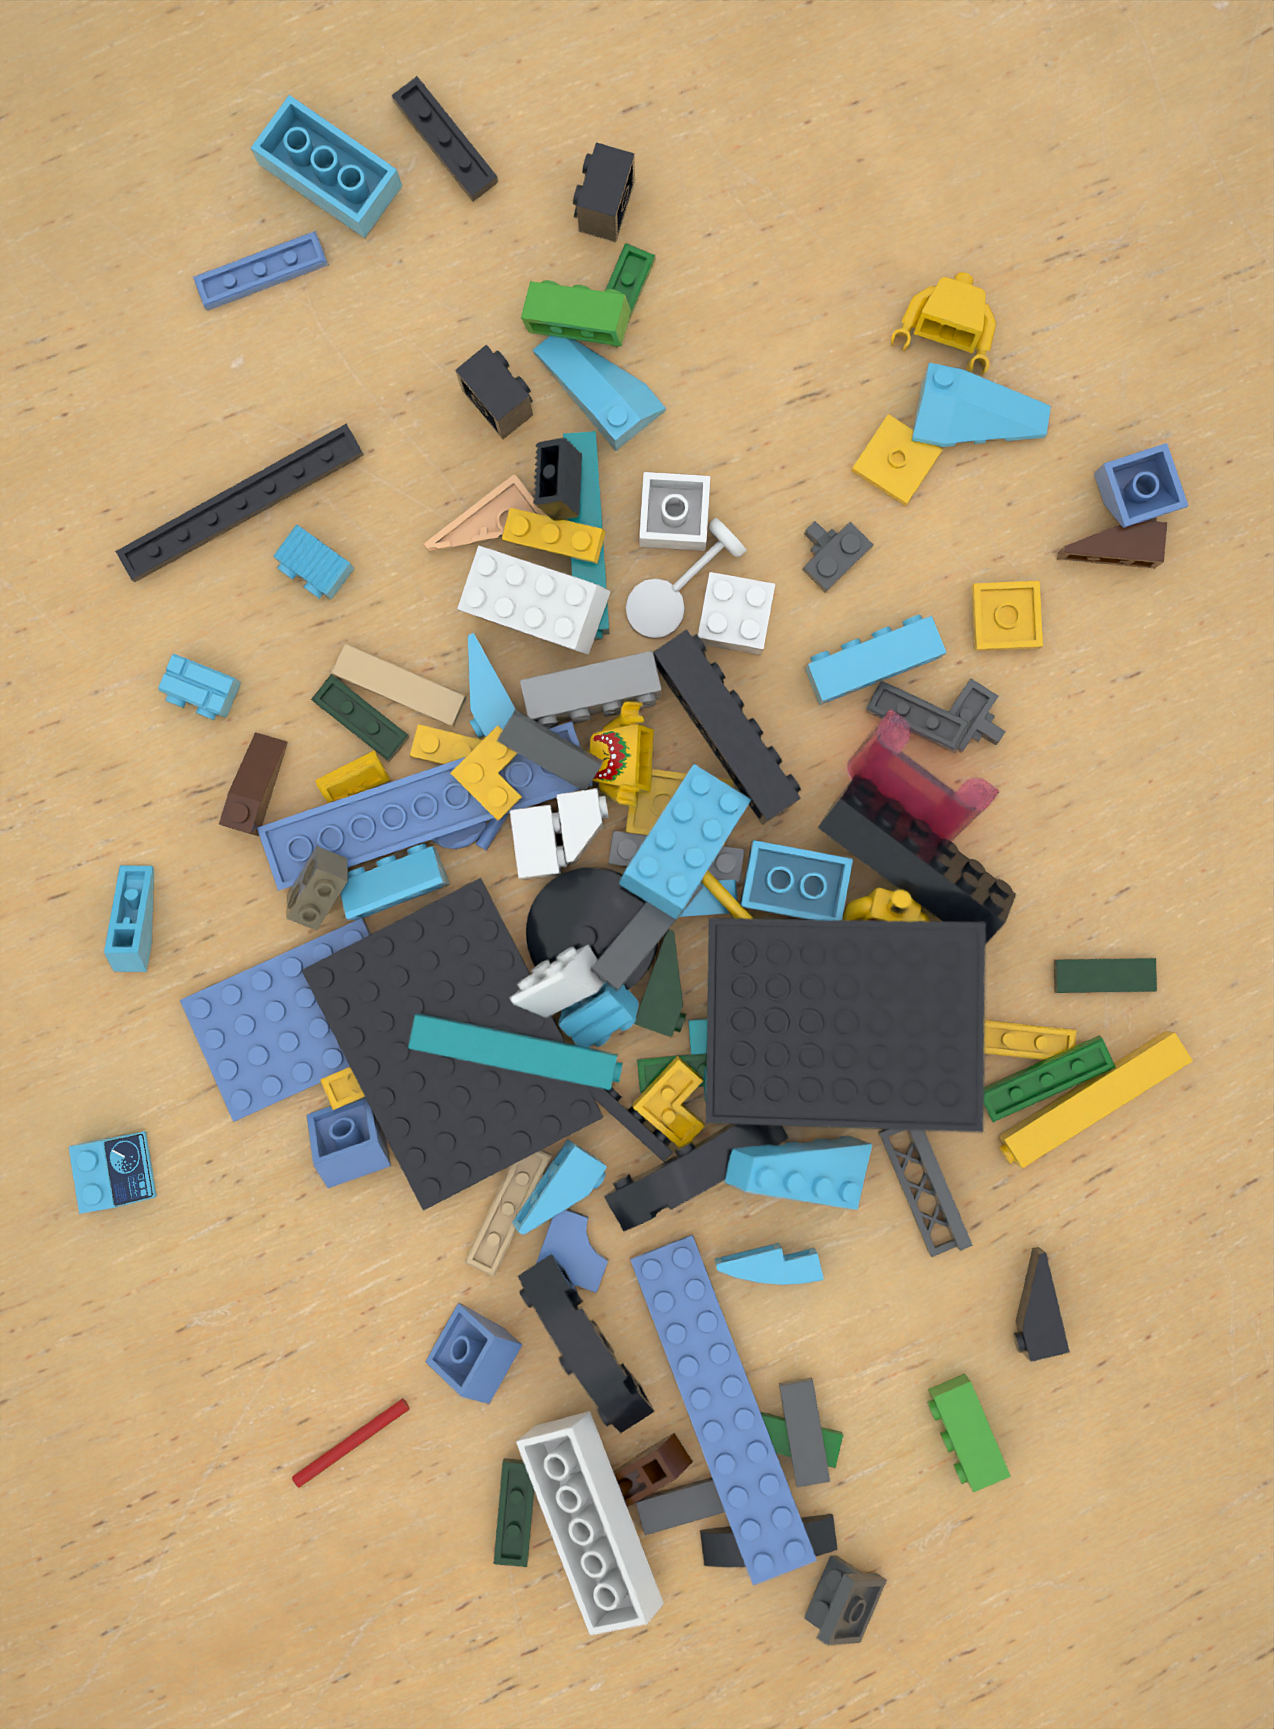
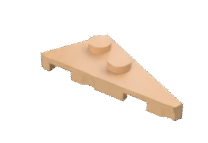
(485, 518)

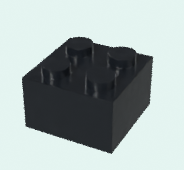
(605, 191)
(494, 391)

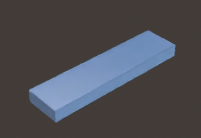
(260, 271)

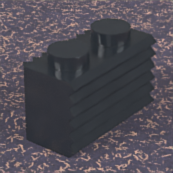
(558, 479)

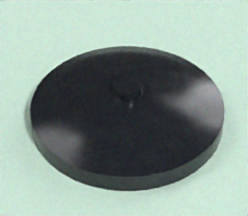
(580, 911)

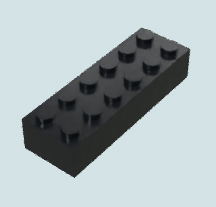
(725, 727)
(916, 858)

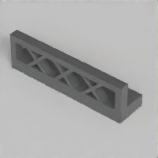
(939, 1190)

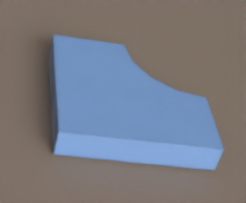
(570, 1245)

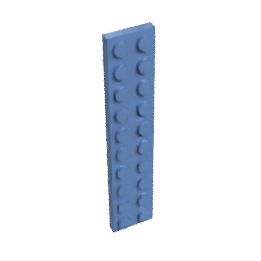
(399, 815)
(723, 1410)

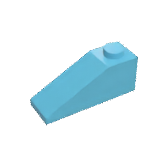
(487, 695)
(131, 920)
(564, 1183)

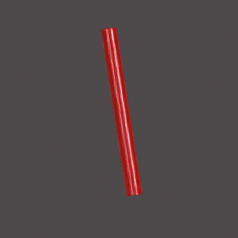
(350, 1443)

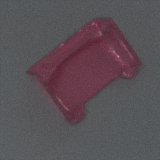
(919, 791)

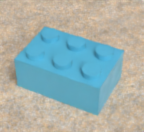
(795, 882)

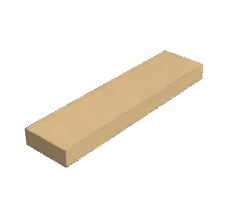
(398, 685)
(497, 1227)

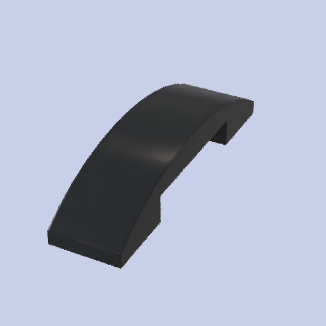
(722, 1550)

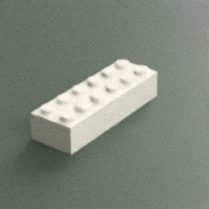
(590, 1524)

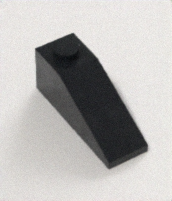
(1038, 1315)

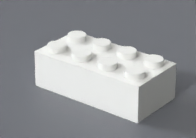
(534, 599)

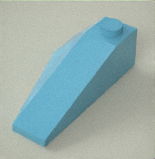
(604, 392)
(968, 408)

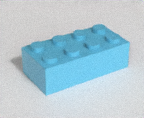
(326, 166)
(684, 841)

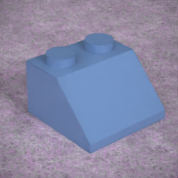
(1141, 486)
(347, 1142)
(473, 1354)

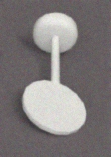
(657, 606)

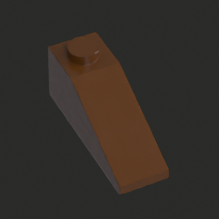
(1129, 546)
(253, 785)
(652, 1469)

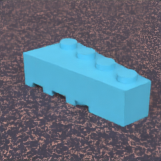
(808, 1171)

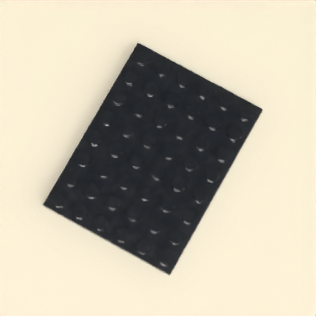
(846, 1024)
(440, 1113)

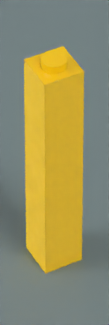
(1094, 1099)

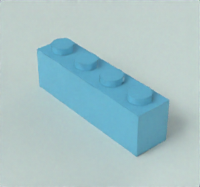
(875, 659)

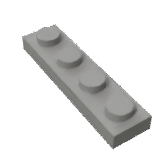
(725, 866)

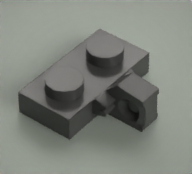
(834, 553)
(974, 706)

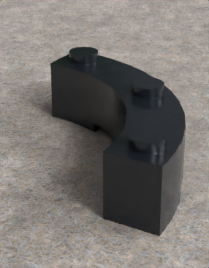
(685, 1175)
(583, 1345)

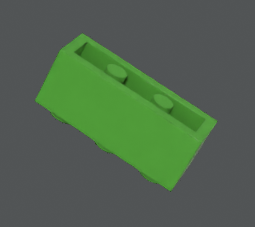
(576, 312)
(967, 1433)

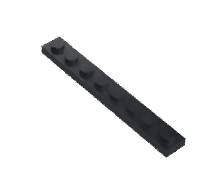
(239, 503)

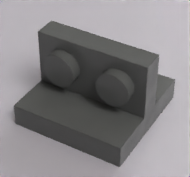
(844, 1602)

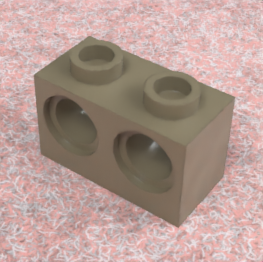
(316, 888)

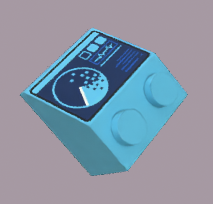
(112, 1172)

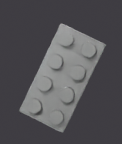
(592, 690)

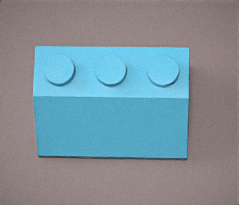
(393, 882)

